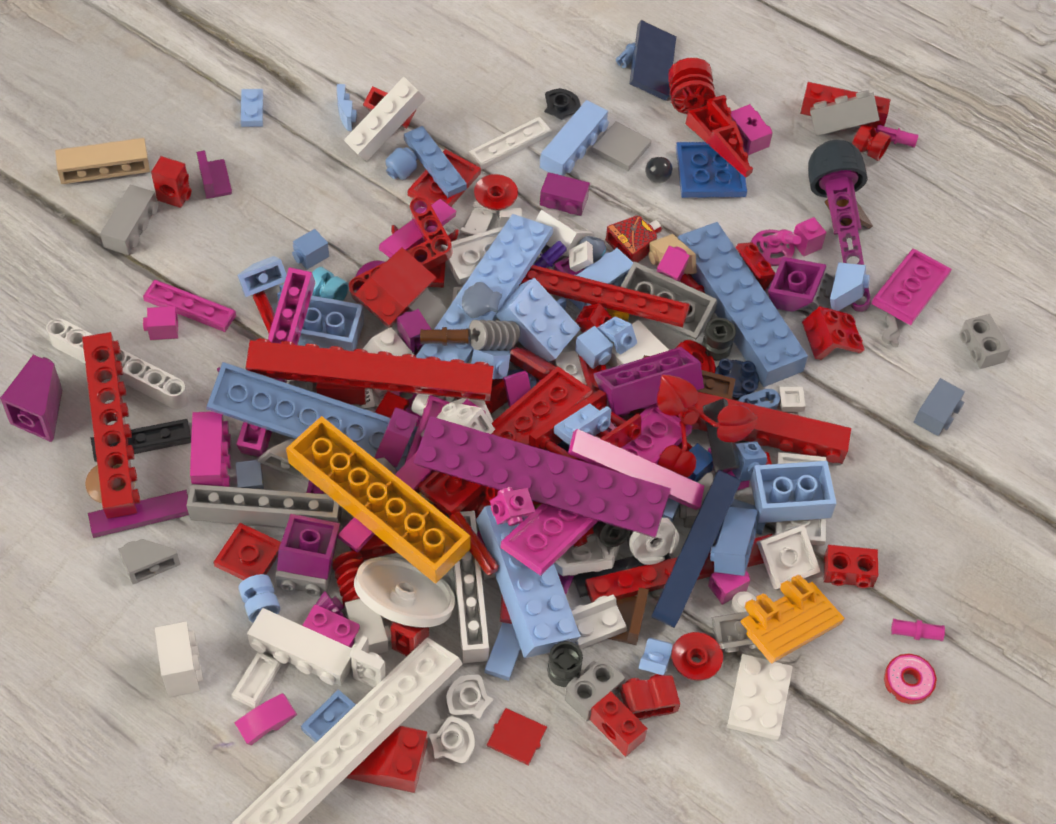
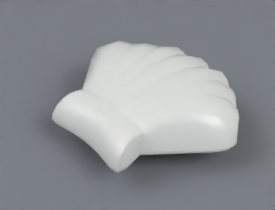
(467, 696)
(453, 740)

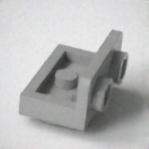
(730, 632)

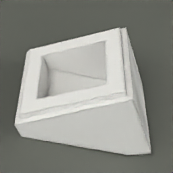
(505, 214)

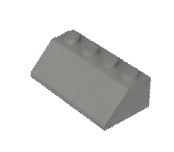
(654, 283)

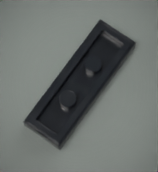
(723, 453)

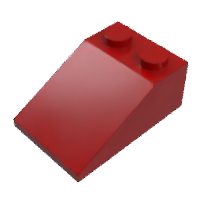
(394, 287)
(395, 761)

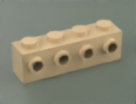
(106, 159)

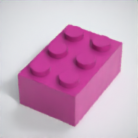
(210, 450)

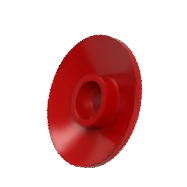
(496, 192)
(700, 646)

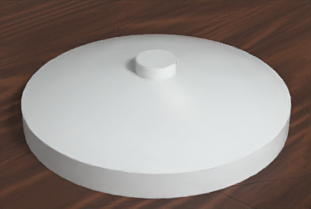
(403, 592)

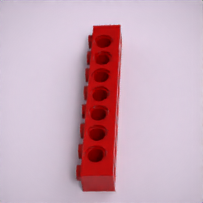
(114, 502)

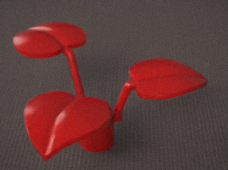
(679, 398)

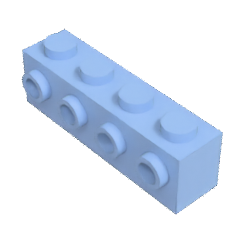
(574, 139)

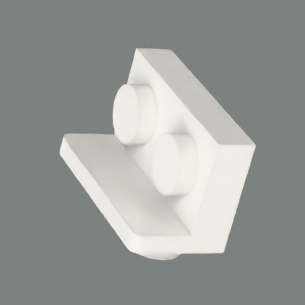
(598, 621)
(366, 665)

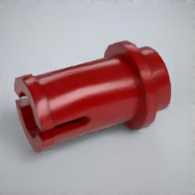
(688, 280)

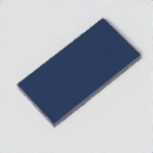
(652, 60)

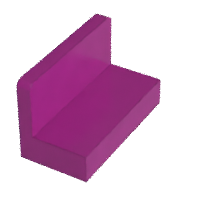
(214, 176)

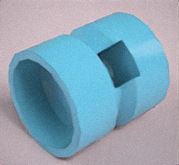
(329, 285)

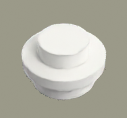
(739, 600)

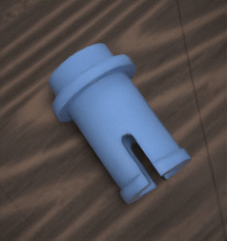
(626, 56)

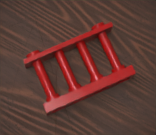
(624, 433)

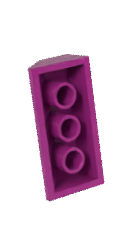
(638, 382)

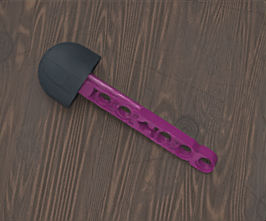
(836, 173)

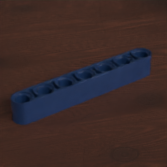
(696, 549)

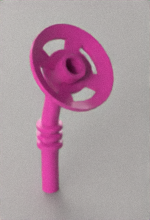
(773, 244)

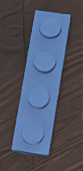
(435, 161)

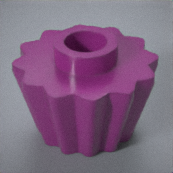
(331, 604)

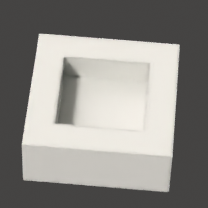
(581, 256)
(792, 399)

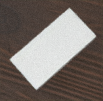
(256, 680)

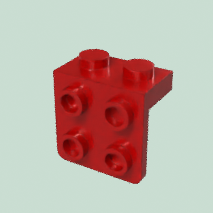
(831, 330)

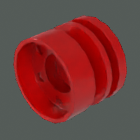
(690, 84)

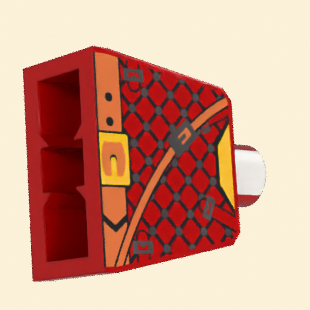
(633, 237)

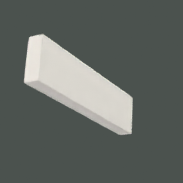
(510, 143)

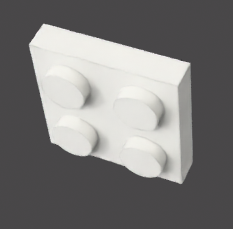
(788, 555)

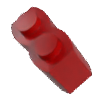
(651, 696)

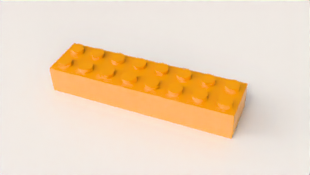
(378, 499)

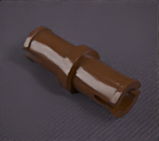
(444, 336)

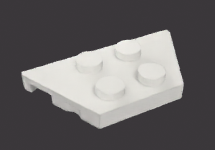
(587, 558)

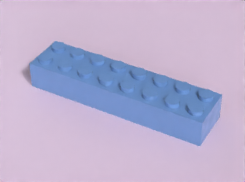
(759, 327)

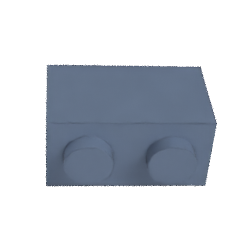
(939, 406)

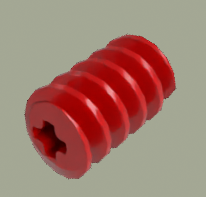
(345, 570)

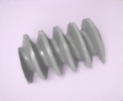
(493, 334)

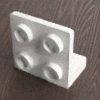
(467, 416)

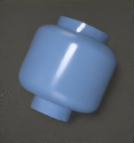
(401, 163)

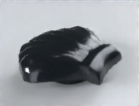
(561, 103)

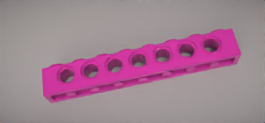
(285, 327)

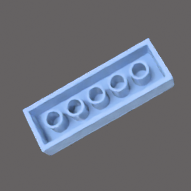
(533, 601)

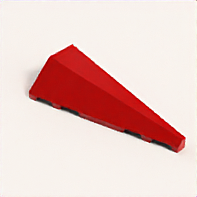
(719, 131)

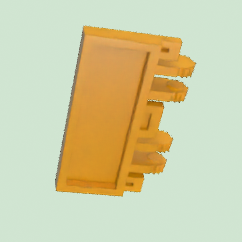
(791, 620)

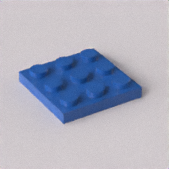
(707, 173)

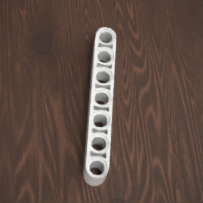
(66, 337)

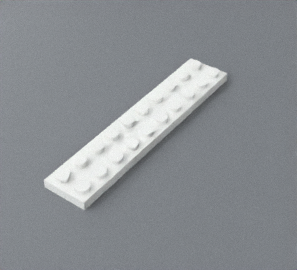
(353, 737)

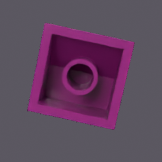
(795, 283)
(308, 546)

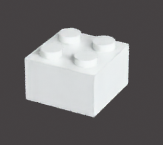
(178, 659)

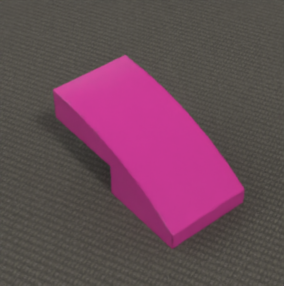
(265, 717)

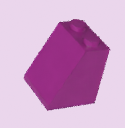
(34, 398)

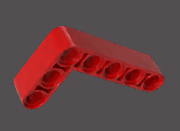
(427, 248)

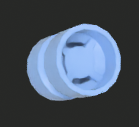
(258, 593)

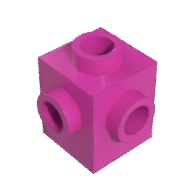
(512, 506)

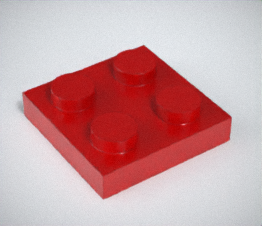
(247, 553)

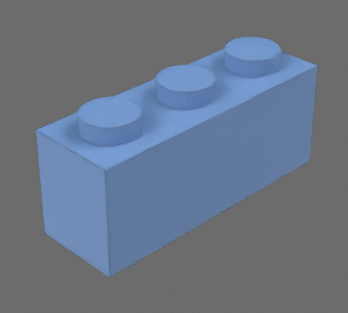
(735, 541)

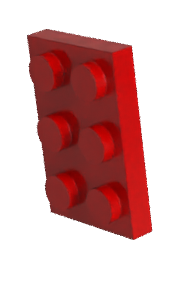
(427, 187)

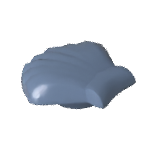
(480, 300)

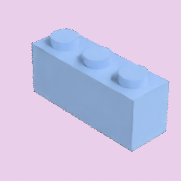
(610, 269)

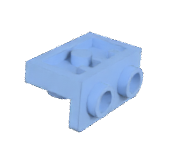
(586, 419)

